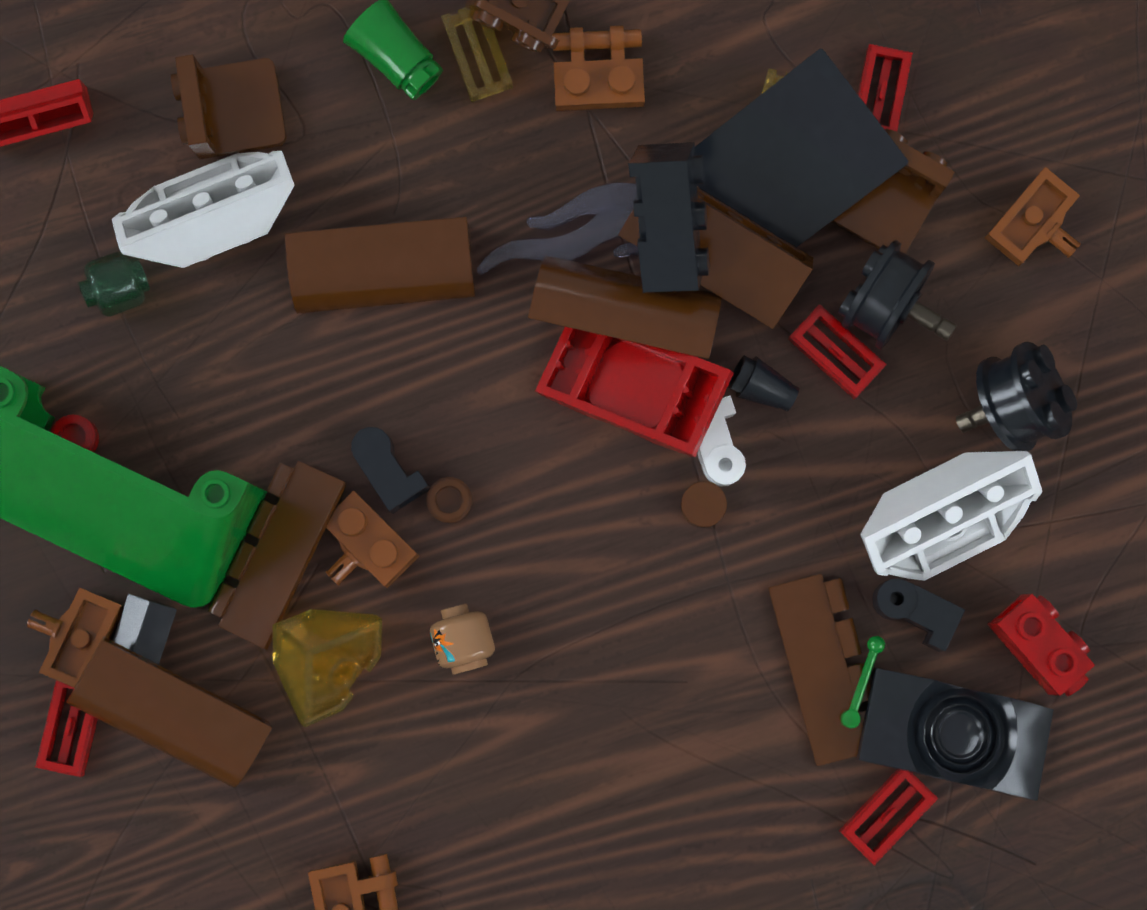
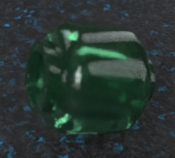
(114, 284)

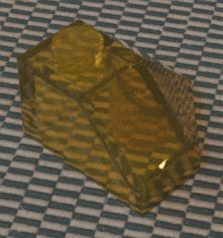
(322, 657)

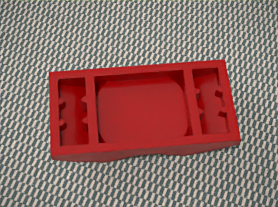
(636, 387)

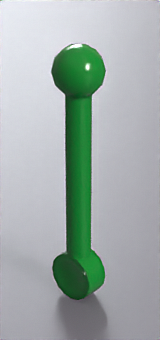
(851, 717)

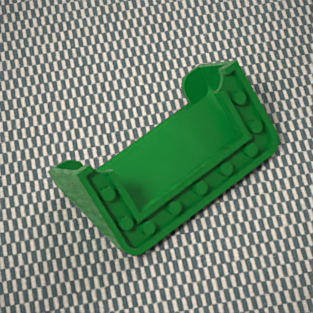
(113, 513)

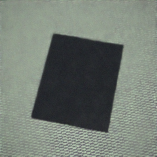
(799, 153)

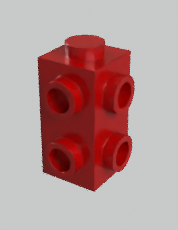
(1042, 646)

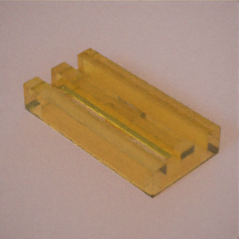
(490, 88)

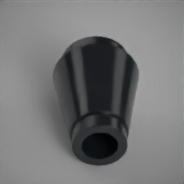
(762, 384)

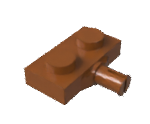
(1036, 219)
(367, 543)
(76, 634)

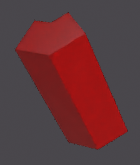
(44, 111)

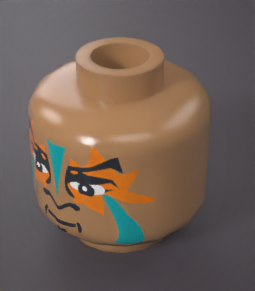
(462, 639)

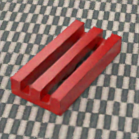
(888, 56)
(825, 364)
(50, 731)
(900, 828)

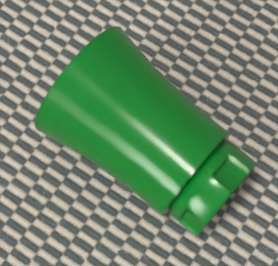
(393, 49)

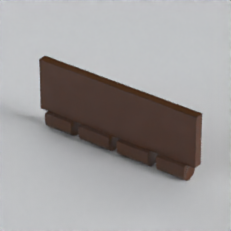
(285, 547)
(817, 662)

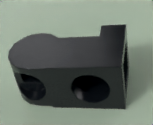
(376, 457)
(920, 608)

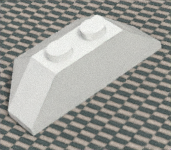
(206, 210)
(950, 513)

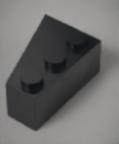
(670, 216)

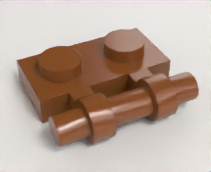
(599, 82)
(342, 889)

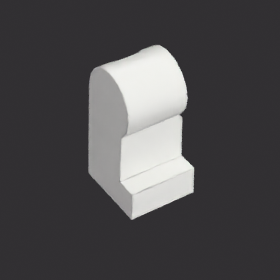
(718, 457)

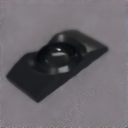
(955, 734)

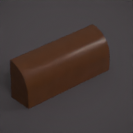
(746, 261)
(380, 265)
(616, 307)
(169, 712)

